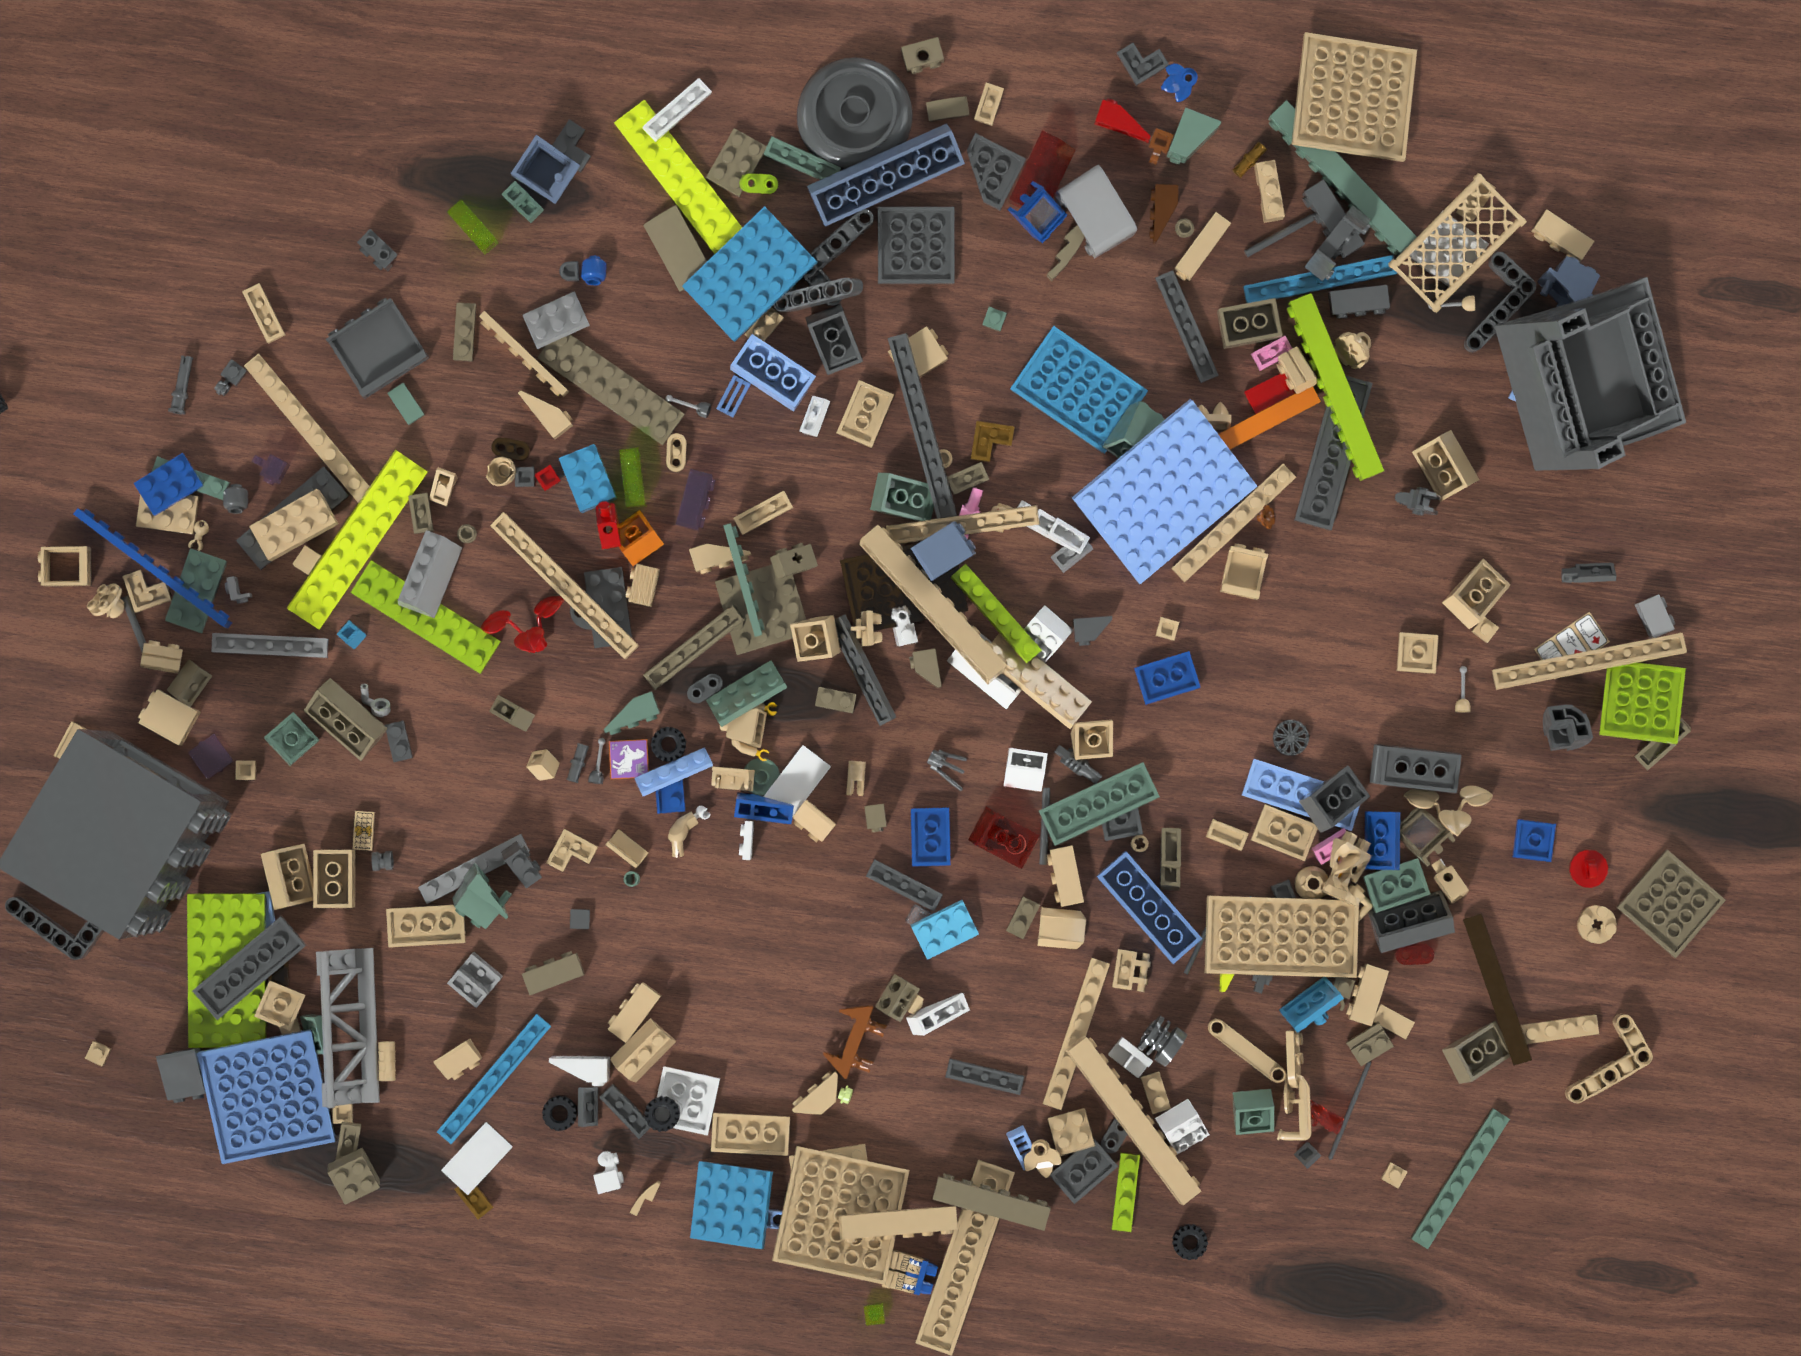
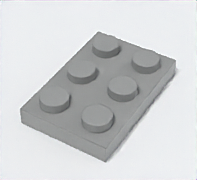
(556, 320)

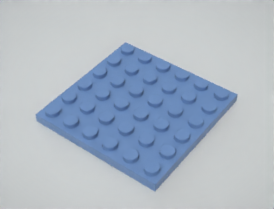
(266, 1096)

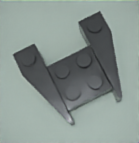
(1321, 262)

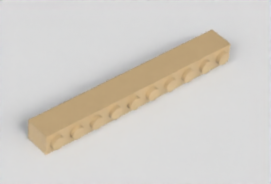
(933, 604)
(1133, 1120)

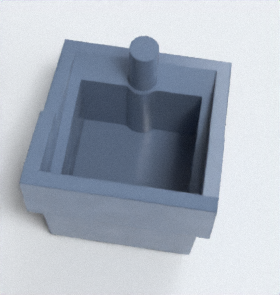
(545, 169)
(1568, 281)

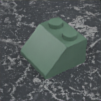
(1253, 1111)

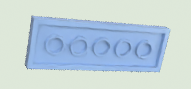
(1284, 789)

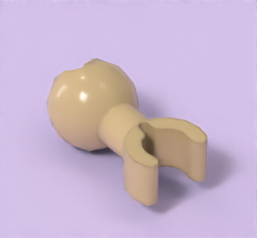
(200, 531)

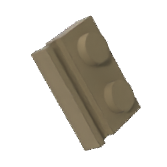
(1370, 1044)

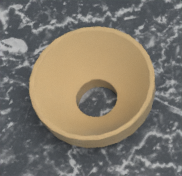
(1302, 879)

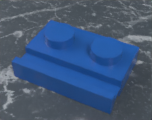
(671, 798)

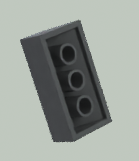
(1412, 922)

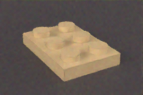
(865, 414)
(177, 518)
(1284, 832)

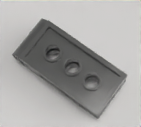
(1386, 758)

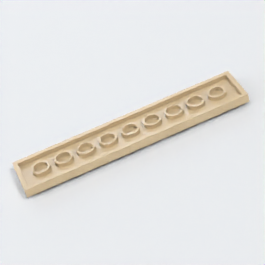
(961, 1267)

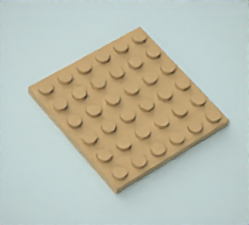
(1354, 97)
(831, 1186)

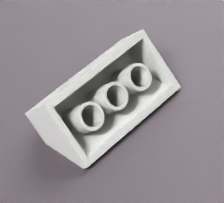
(1000, 689)

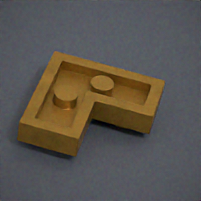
(987, 434)

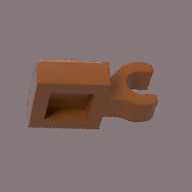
(1160, 143)

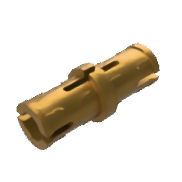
(1249, 160)

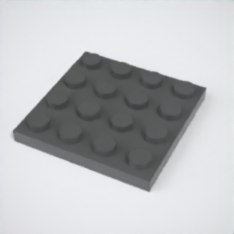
(916, 245)

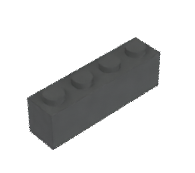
(1329, 214)

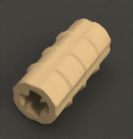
(386, 1060)

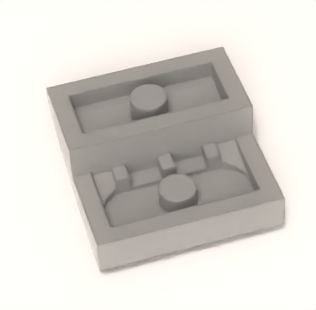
(475, 979)

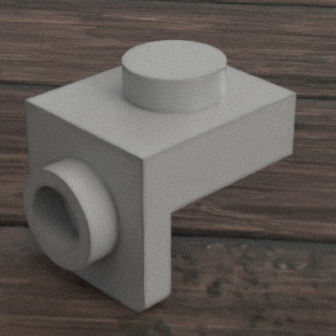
(232, 588)

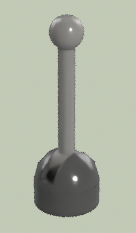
(702, 409)
(597, 776)

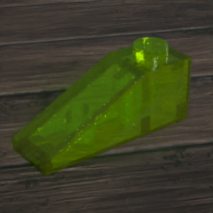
(473, 227)

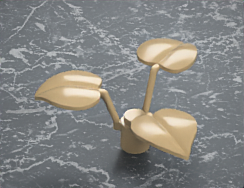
(1452, 820)

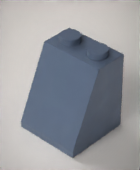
(944, 550)

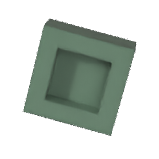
(994, 319)

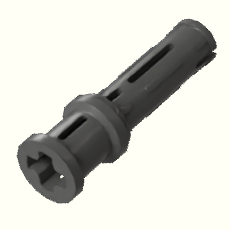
(180, 395)

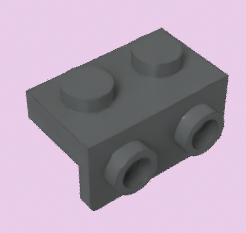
(378, 249)

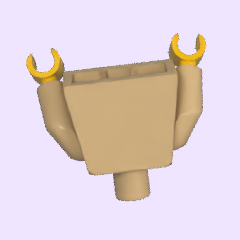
(748, 730)

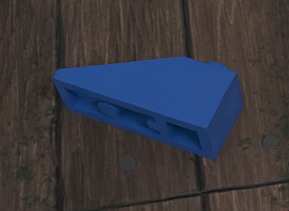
(763, 809)

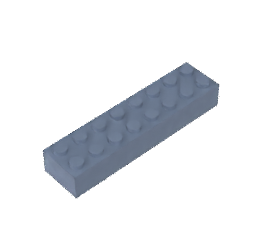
(886, 174)

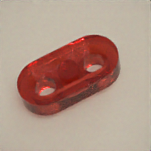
(1415, 956)

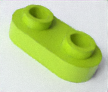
(759, 183)

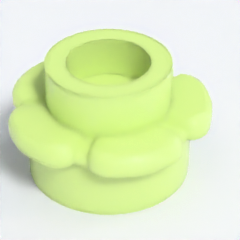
(845, 1094)

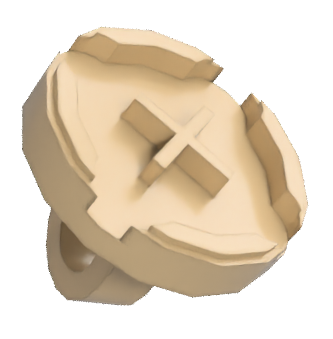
(1353, 349)

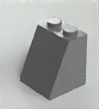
(181, 1074)

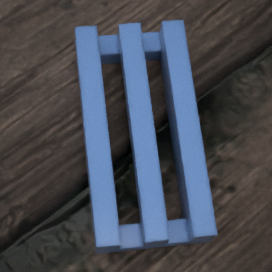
(723, 399)

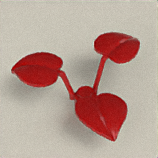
(532, 639)

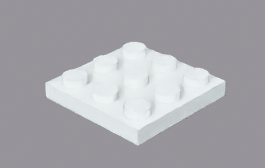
(1443, 256)
(694, 1096)

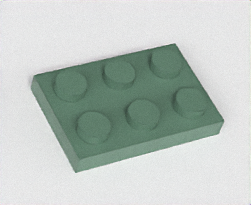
(1396, 887)

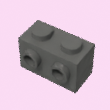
(521, 864)

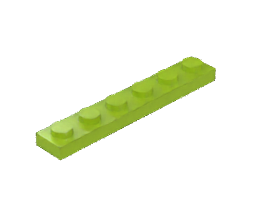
(996, 613)

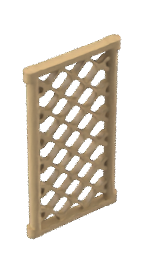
(1519, 222)

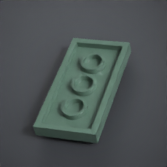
(204, 575)
(746, 693)

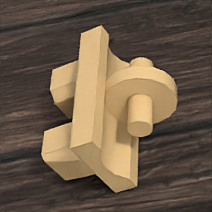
(864, 628)

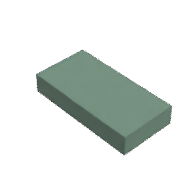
(406, 404)

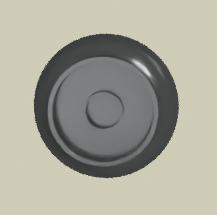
(853, 111)

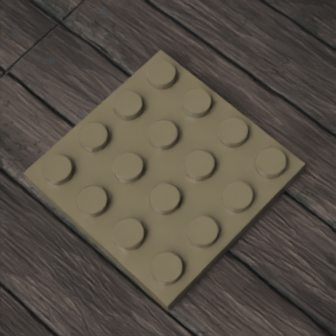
(777, 604)
(1670, 903)

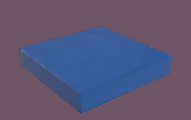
(1534, 840)

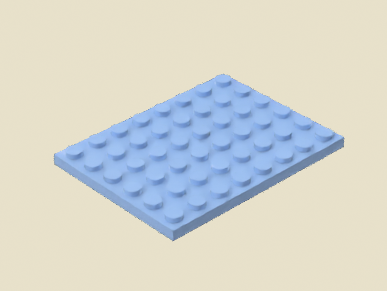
(1164, 491)

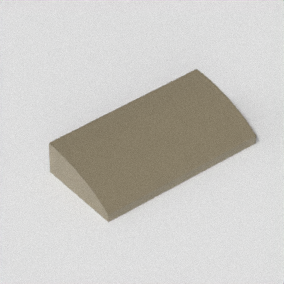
(675, 245)

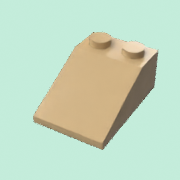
(1476, 594)
(814, 821)

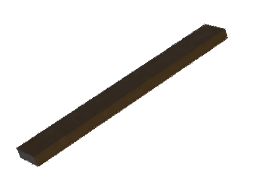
(1497, 989)

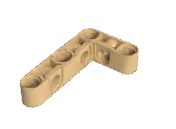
(1621, 1068)

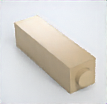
(1202, 247)

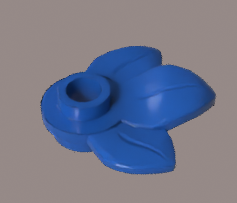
(1176, 81)

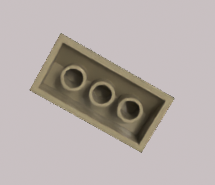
(345, 719)

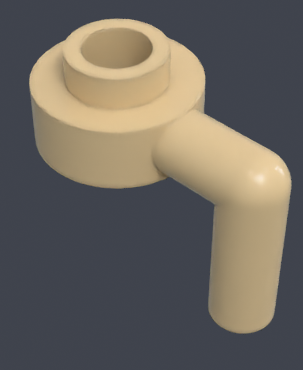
(1358, 891)

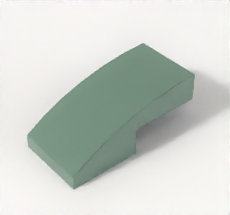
(522, 202)

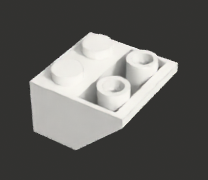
(1047, 632)
(1025, 769)
(1182, 1126)

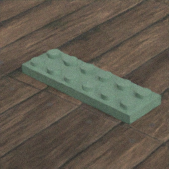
(1099, 804)

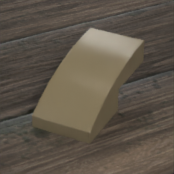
(947, 109)

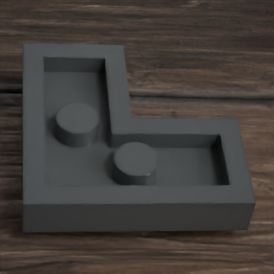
(1141, 68)
(567, 142)

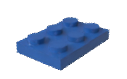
(168, 484)
(1167, 677)
(1383, 833)
(930, 836)

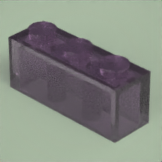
(695, 500)

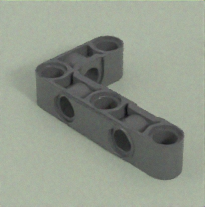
(825, 252)

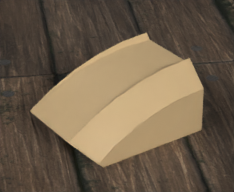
(1061, 928)

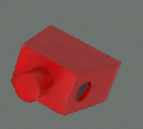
(607, 516)

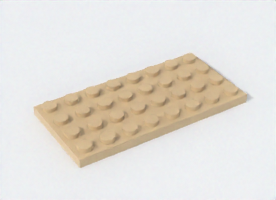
(1281, 937)

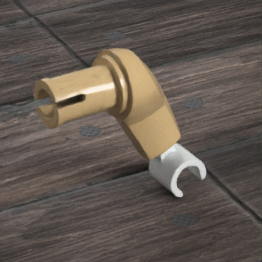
(680, 828)

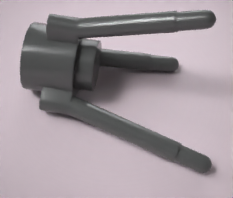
(938, 760)

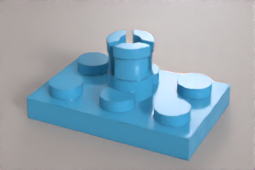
(1311, 1005)

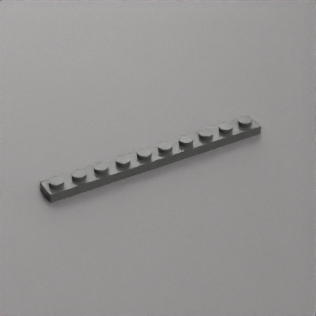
(922, 426)

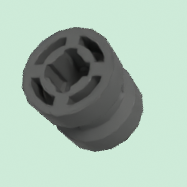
(382, 860)

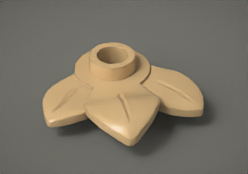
(1042, 1160)

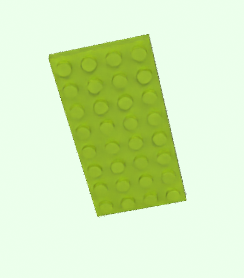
(216, 932)

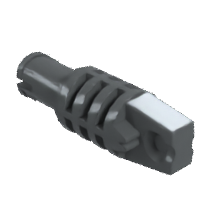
(1079, 766)

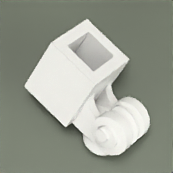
(905, 631)
(610, 1178)

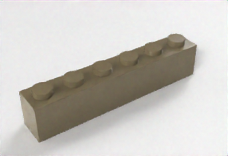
(991, 1202)

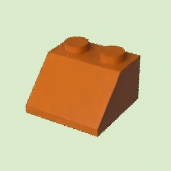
(638, 538)

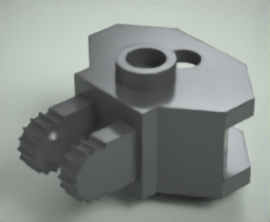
(1418, 501)

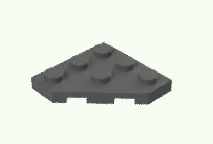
(993, 169)

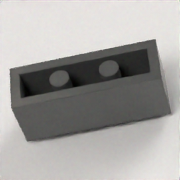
(1359, 301)

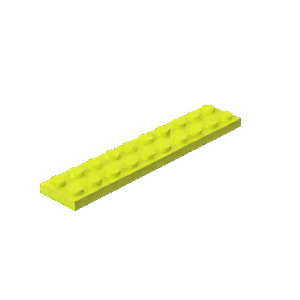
(680, 179)
(357, 539)

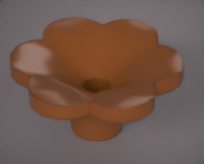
(1266, 517)

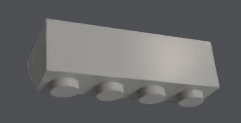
(429, 574)

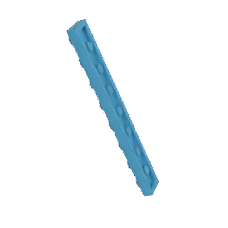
(1309, 283)
(494, 1079)

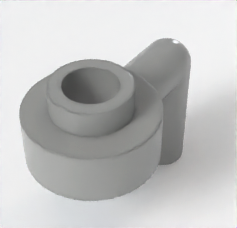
(379, 707)

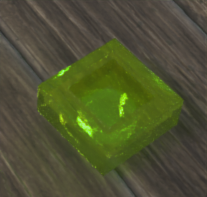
(874, 1314)

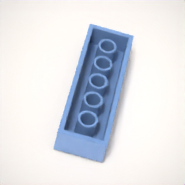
(1149, 907)

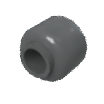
(235, 499)

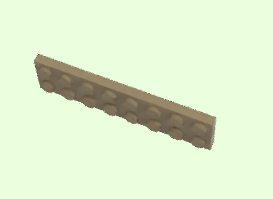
(612, 387)

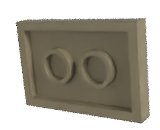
(737, 157)

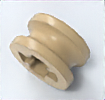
(1133, 845)

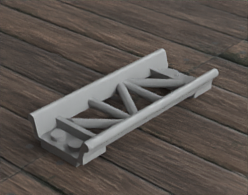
(349, 962)

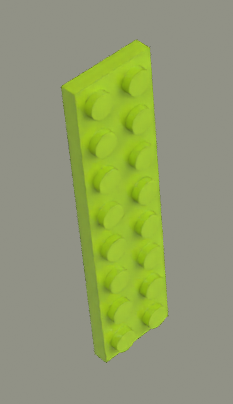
(446, 630)

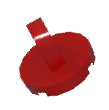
(1588, 868)

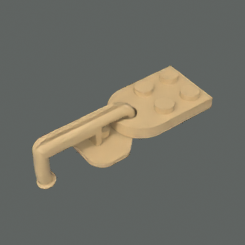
(1295, 1080)

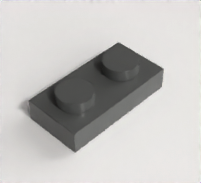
(398, 741)
(587, 1106)

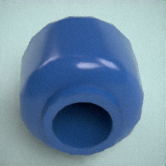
(593, 270)

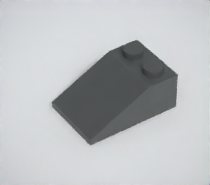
(834, 339)
(1334, 799)

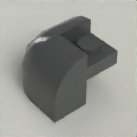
(1566, 727)

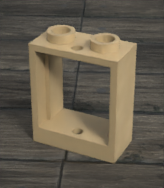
(84, 566)

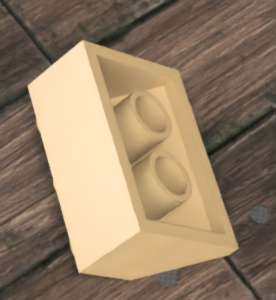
(1445, 465)
(288, 876)
(642, 1050)

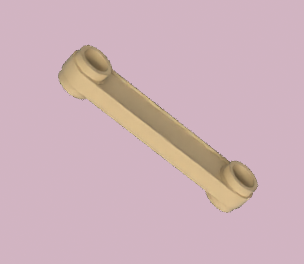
(1247, 1050)

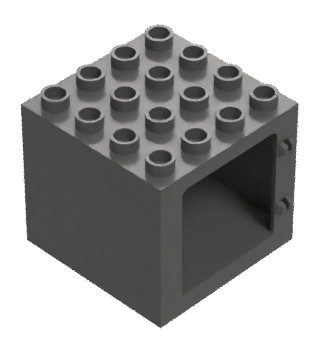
(114, 835)

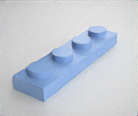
(673, 771)

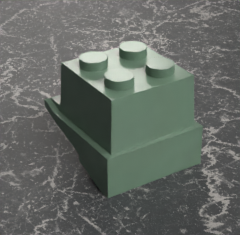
(478, 899)

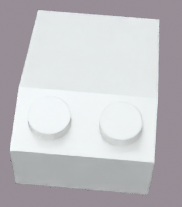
(588, 1068)

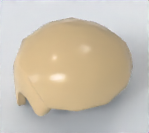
(501, 471)

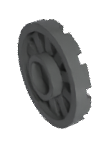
(1290, 737)

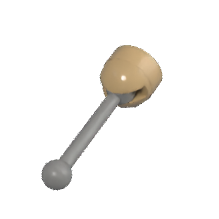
(1467, 303)
(1463, 704)

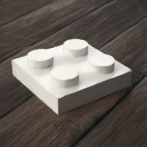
(746, 848)

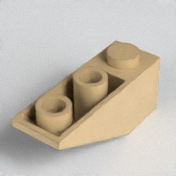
(710, 556)

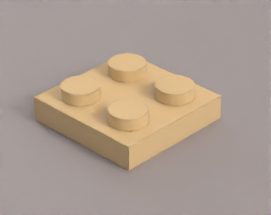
(1417, 653)
(279, 1005)
(1071, 1132)

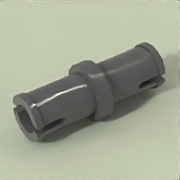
(577, 763)

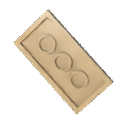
(425, 926)
(750, 1134)

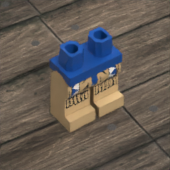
(914, 1271)

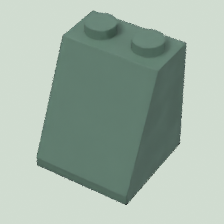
(1191, 135)
(1131, 428)

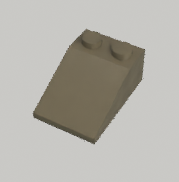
(1477, 1053)

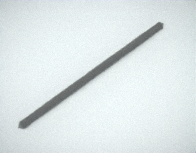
(1349, 1110)

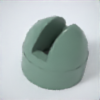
(628, 878)

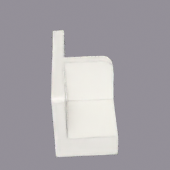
(1130, 1057)

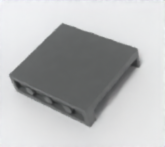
(377, 347)

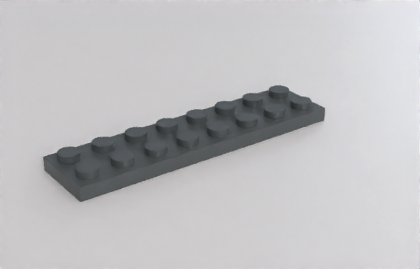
(1328, 467)

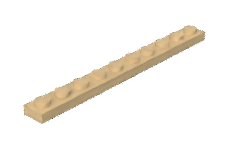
(307, 427)
(564, 585)
(1589, 661)

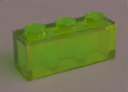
(632, 478)

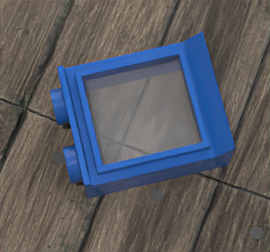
(1039, 213)

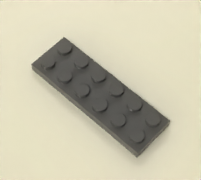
(321, 480)
(249, 968)

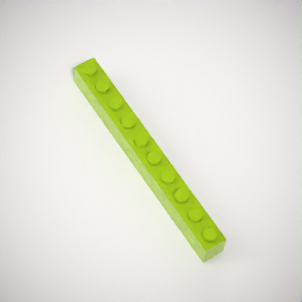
(1335, 386)

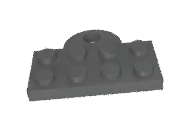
(609, 592)

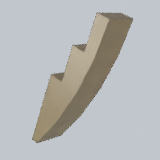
(1074, 240)

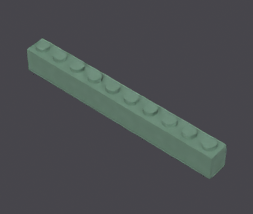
(1347, 185)

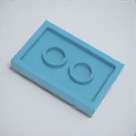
(944, 929)

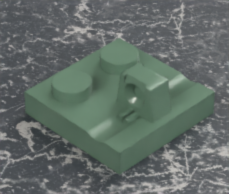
(291, 739)
(314, 1023)

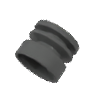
(1162, 1040)

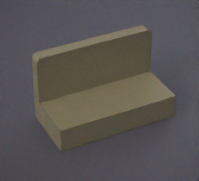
(189, 683)

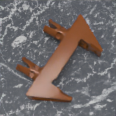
(862, 1024)

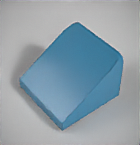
(351, 634)

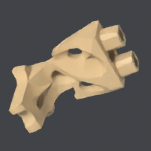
(1348, 858)

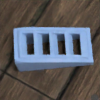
(1015, 1134)

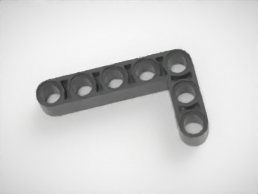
(826, 294)
(1504, 306)
(56, 930)

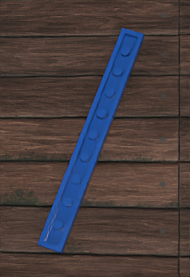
(147, 562)

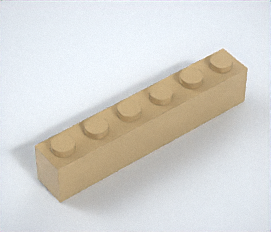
(897, 1223)

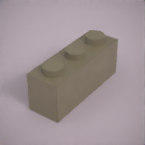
(553, 972)

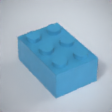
(587, 478)

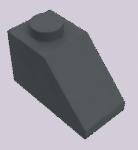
(1089, 629)

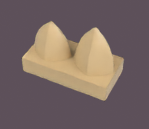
(765, 325)
(1219, 419)

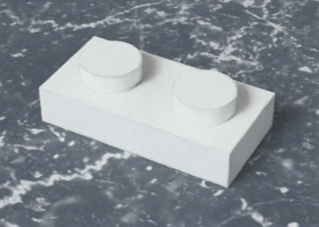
(814, 416)

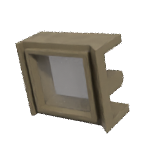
(1423, 834)

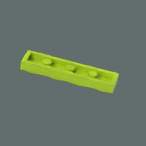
(1125, 1192)

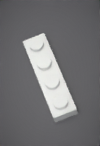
(677, 109)

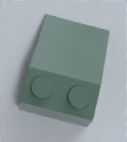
(902, 497)

